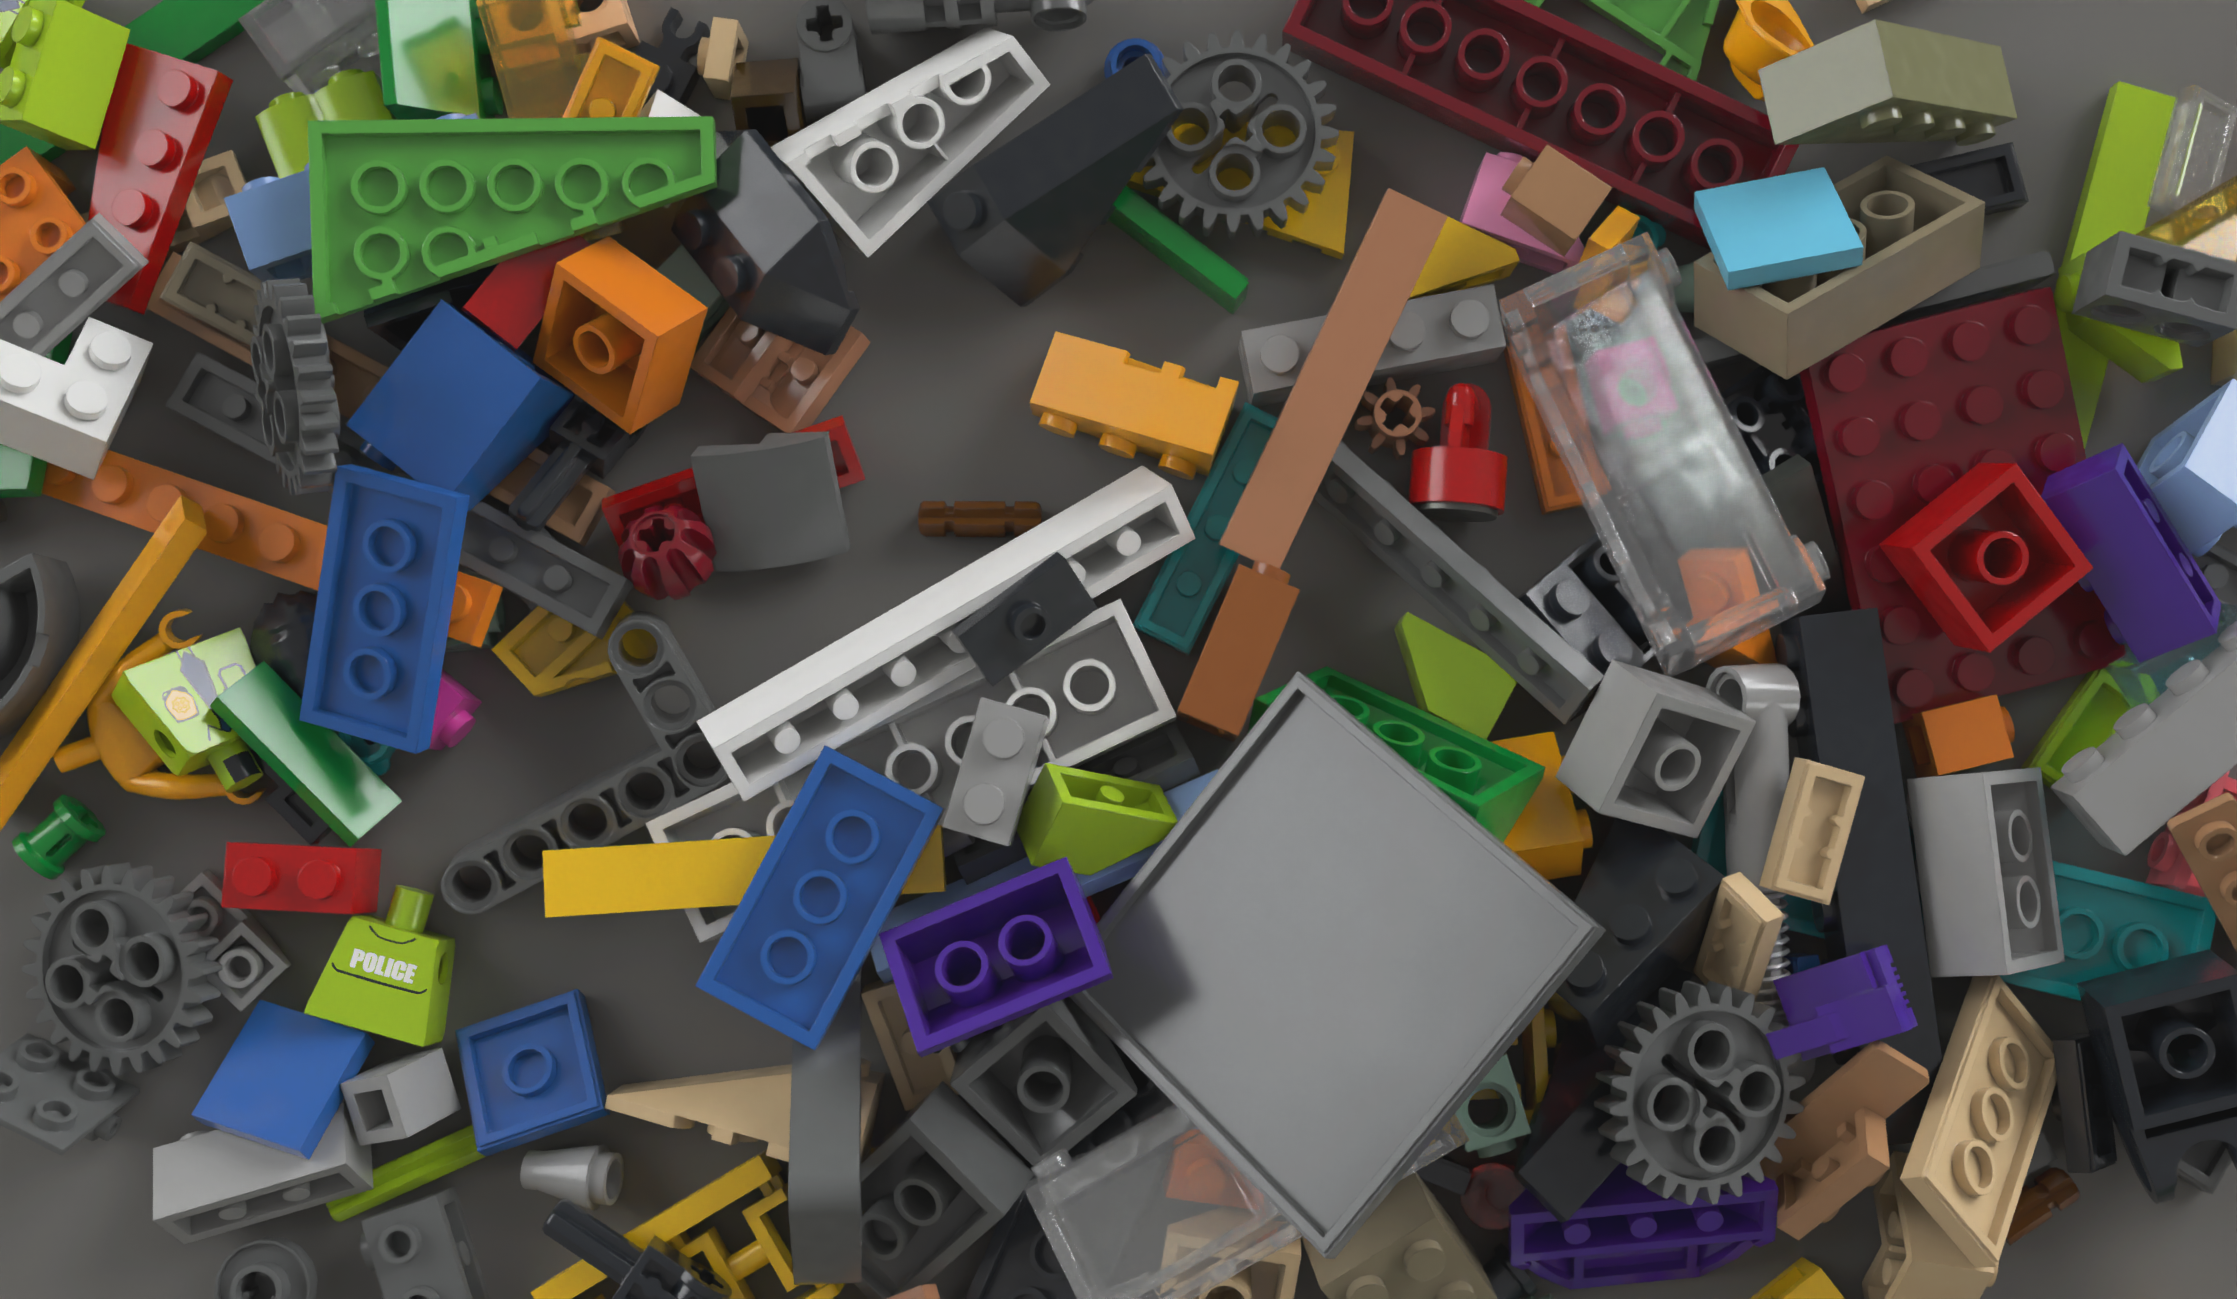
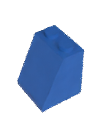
(458, 407)

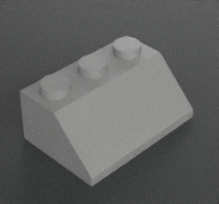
(1985, 872)

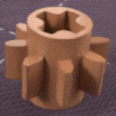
(1386, 404)

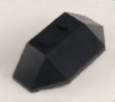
(768, 246)

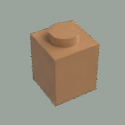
(1553, 199)

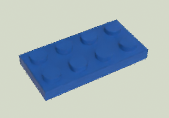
(383, 607)
(820, 898)

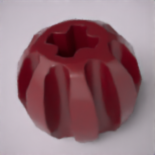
(667, 552)

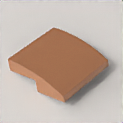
(772, 374)

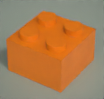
(619, 334)

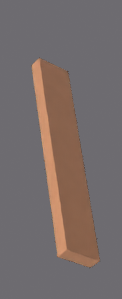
(1333, 379)

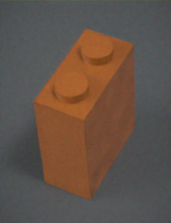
(1238, 650)

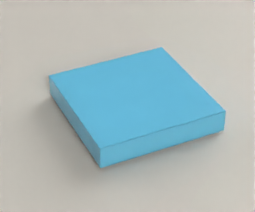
(1777, 228)

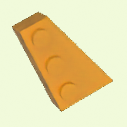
(1132, 405)

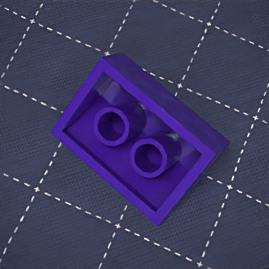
(995, 956)

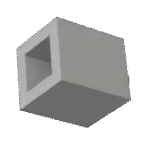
(400, 1096)

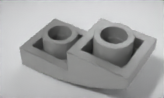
(244, 948)

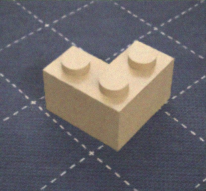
(1915, 1252)

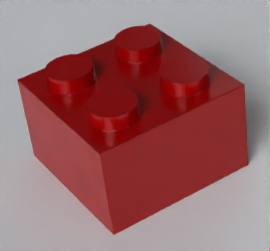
(1986, 556)

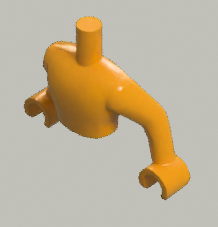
(125, 750)

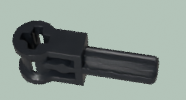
(581, 442)
(643, 1274)

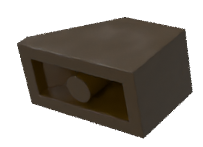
(768, 98)

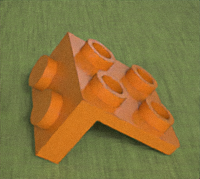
(33, 215)

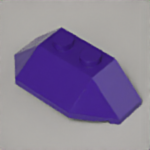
(1637, 1235)

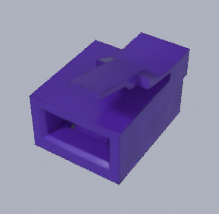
(1841, 1006)

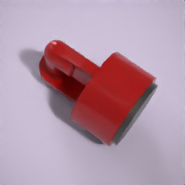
(1461, 475)

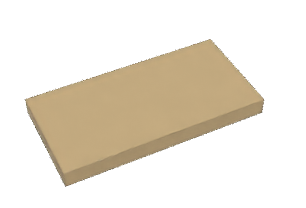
(1982, 1120)

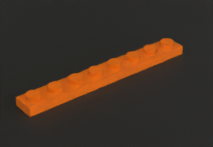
(240, 529)

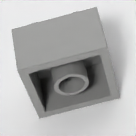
(1654, 749)

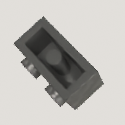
(423, 1250)

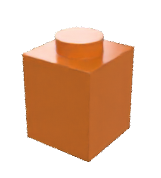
(1959, 736)

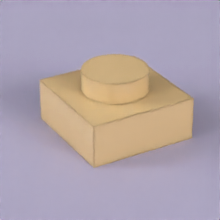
(720, 54)

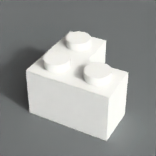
(72, 408)

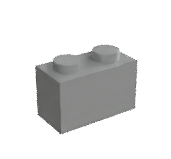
(996, 772)

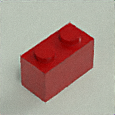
(301, 878)

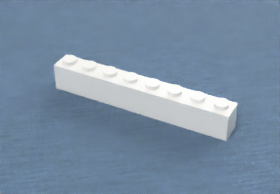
(912, 645)

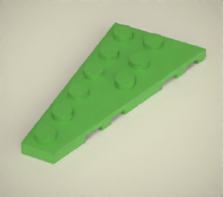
(451, 196)

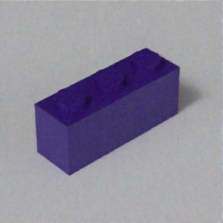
(2139, 562)

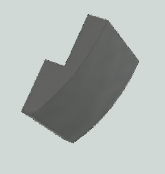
(771, 501)

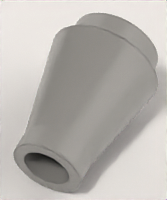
(581, 1174)

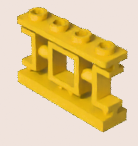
(674, 1221)

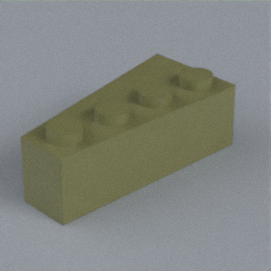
(1888, 88)

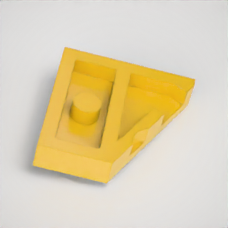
(557, 655)

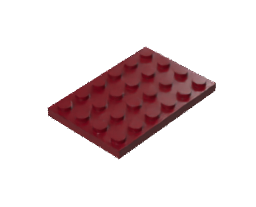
(1901, 425)

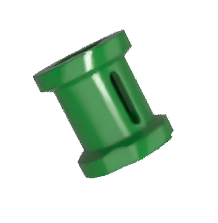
(58, 837)

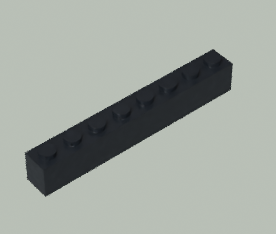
(1875, 900)

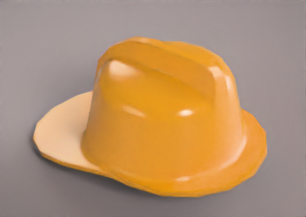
(1761, 36)

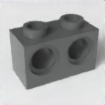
(2158, 289)

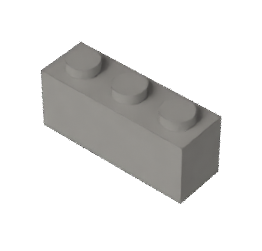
(228, 1182)

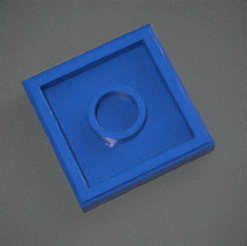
(531, 1072)
(283, 1079)

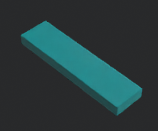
(1200, 568)

